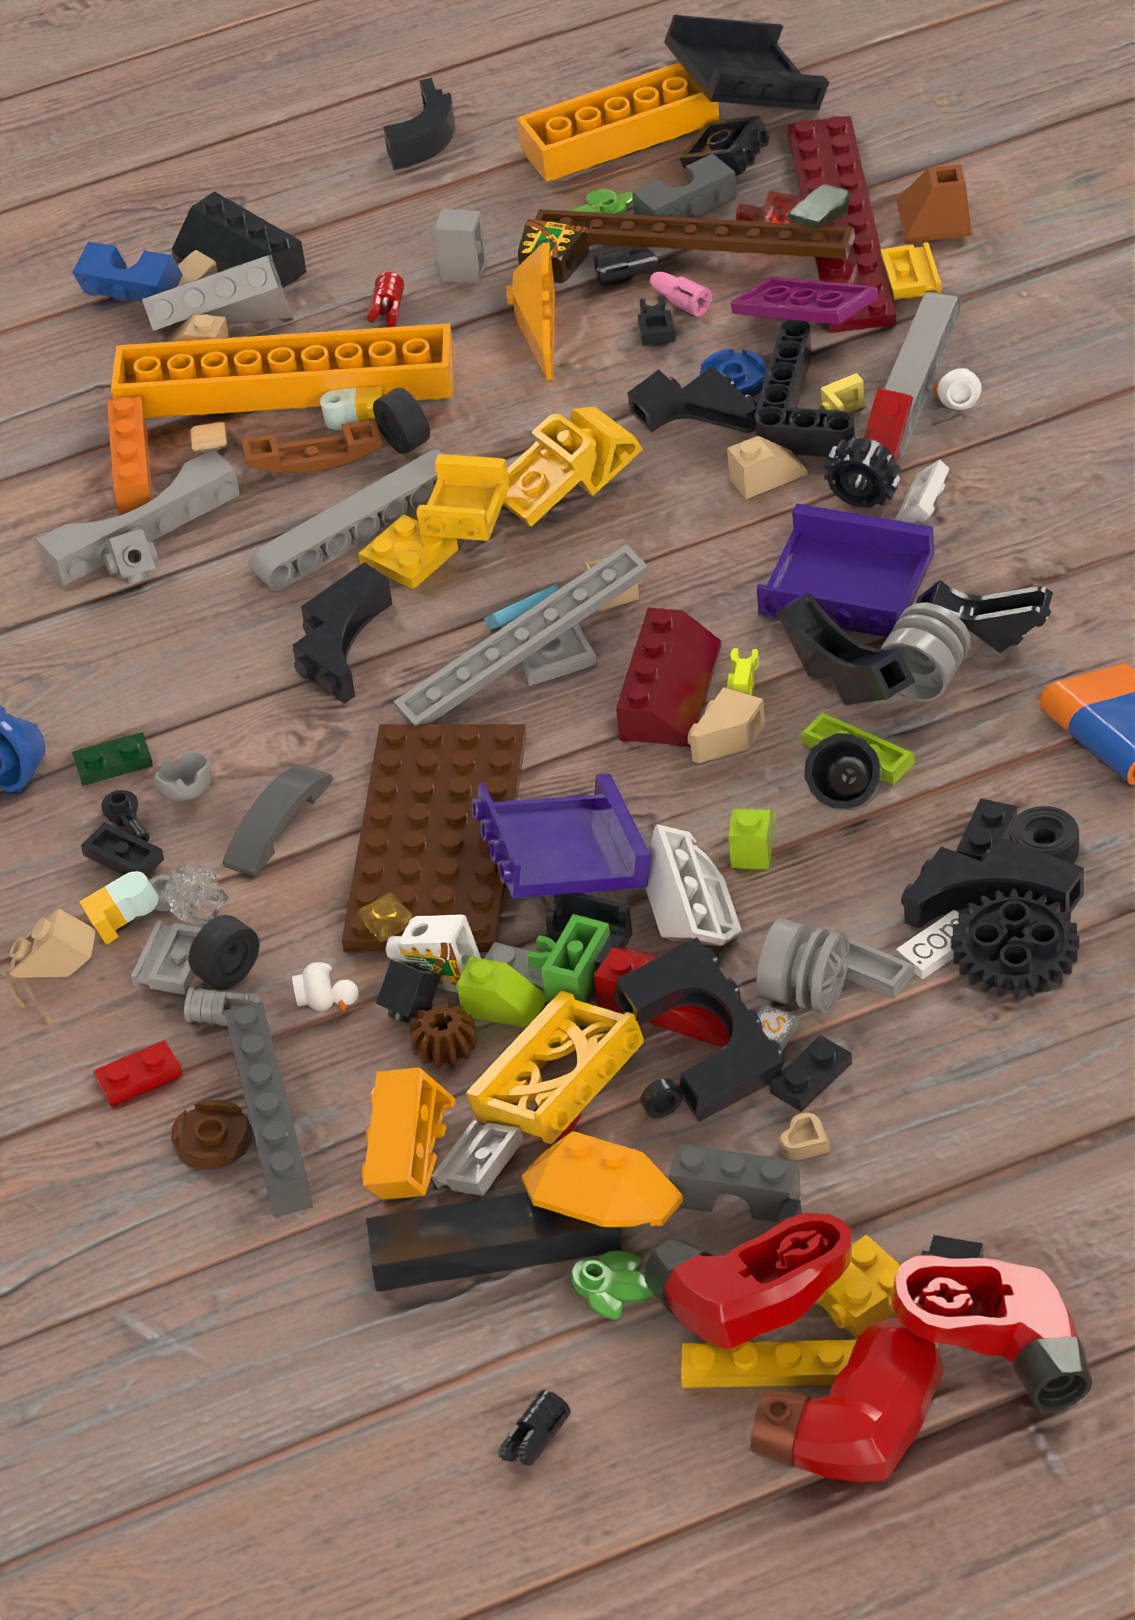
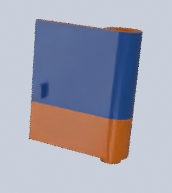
(1098, 714)

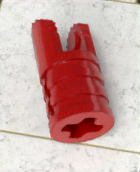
(386, 298)

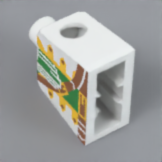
(437, 944)

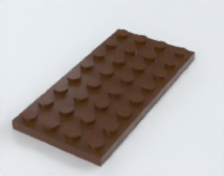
(422, 830)

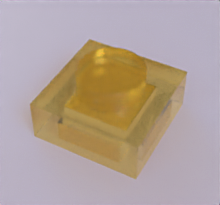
(385, 916)

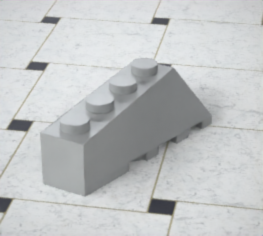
(239, 294)

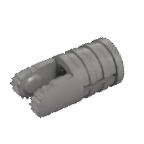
(209, 1006)

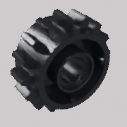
(862, 472)

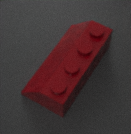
(667, 678)

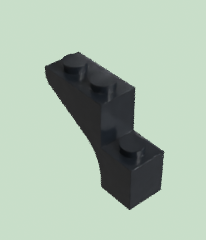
(706, 398)
(997, 617)

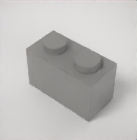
(459, 246)

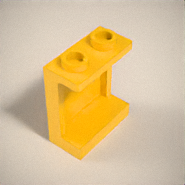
(464, 497)

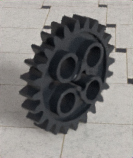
(1015, 943)

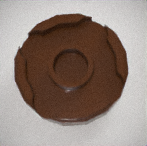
(211, 1134)

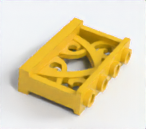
(547, 1038)

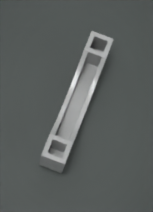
(198, 488)

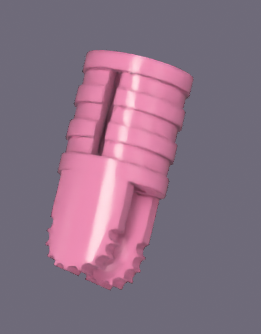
(682, 292)

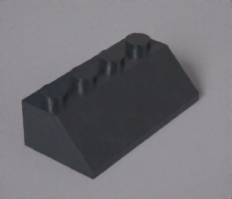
(236, 237)

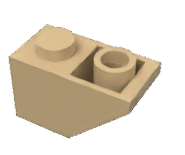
(727, 726)
(53, 947)

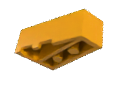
(403, 1133)

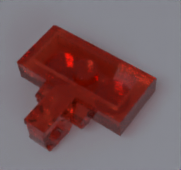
(774, 210)

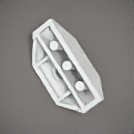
(688, 891)

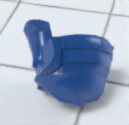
(20, 751)

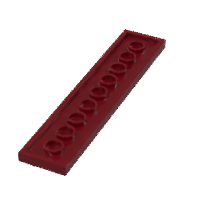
(829, 155)

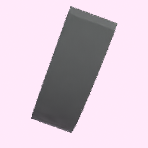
(270, 814)

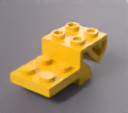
(567, 453)

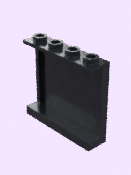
(742, 63)

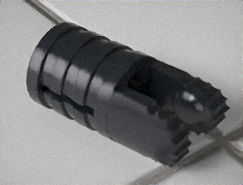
(623, 264)
(535, 1428)

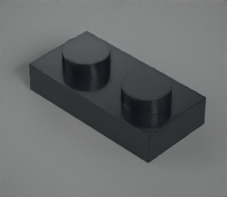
(986, 827)
(121, 851)
(810, 1073)

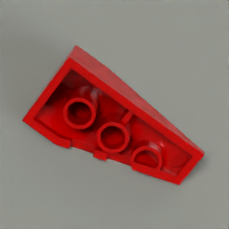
(684, 1020)

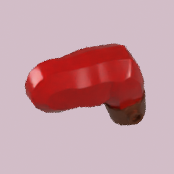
(868, 1416)

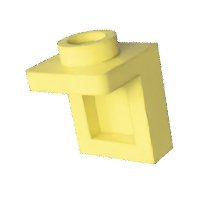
(843, 395)

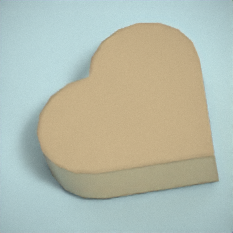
(804, 1138)

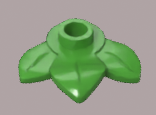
(606, 202)
(614, 1282)

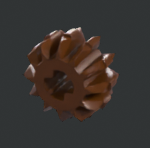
(443, 1034)

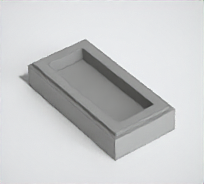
(877, 969)

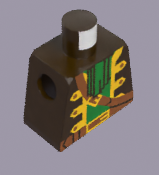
(566, 243)

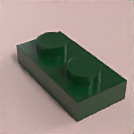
(112, 759)

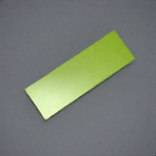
(893, 758)

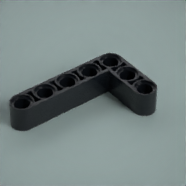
(777, 416)

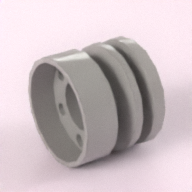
(932, 647)
(802, 965)

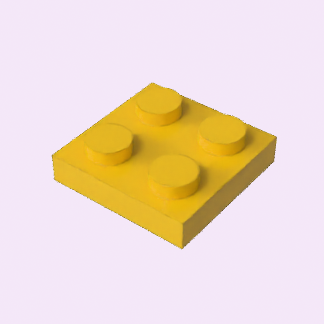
(405, 554)

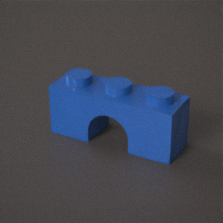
(105, 273)

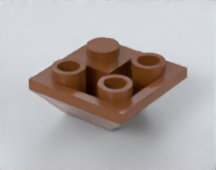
(935, 206)

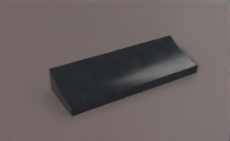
(478, 1240)

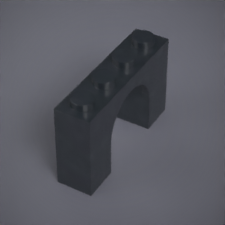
(693, 978)

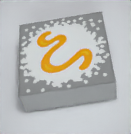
(778, 1024)

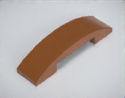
(314, 454)

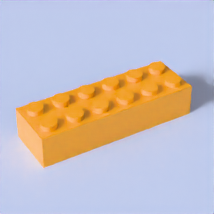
(614, 121)

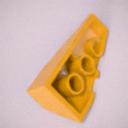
(534, 305)

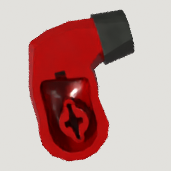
(755, 1284)
(997, 1312)

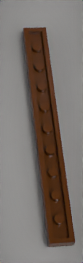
(708, 234)

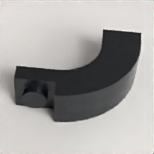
(424, 135)

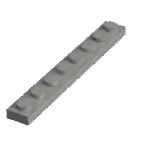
(522, 637)

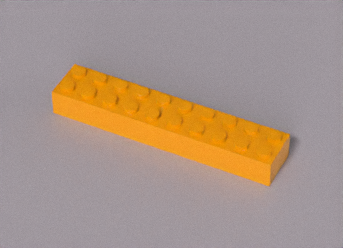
(283, 369)

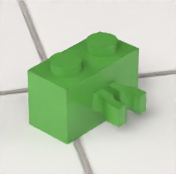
(570, 961)

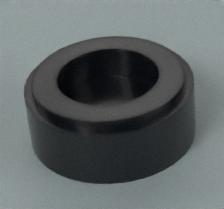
(661, 1098)

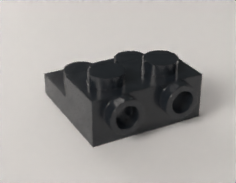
(730, 140)

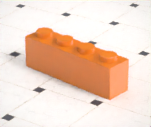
(129, 453)

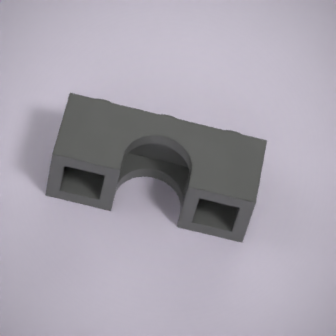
(708, 187)
(757, 1179)

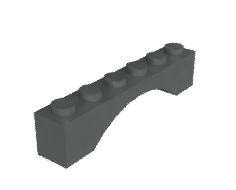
(268, 1109)

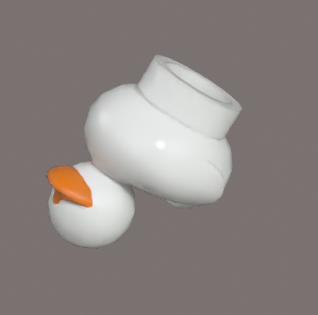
(958, 389)
(315, 989)

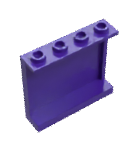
(853, 566)
(564, 842)

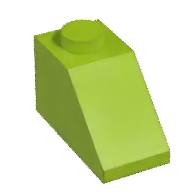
(751, 837)
(498, 993)

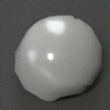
(185, 779)

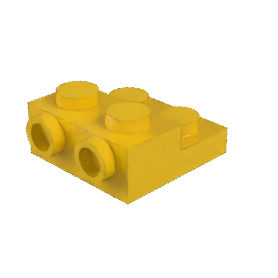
(863, 1289)

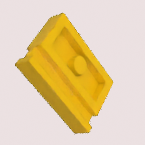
(910, 271)

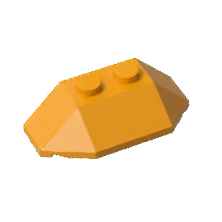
(600, 1183)

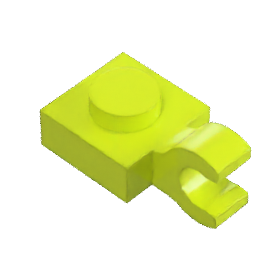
(744, 673)

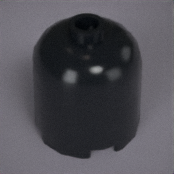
(831, 760)

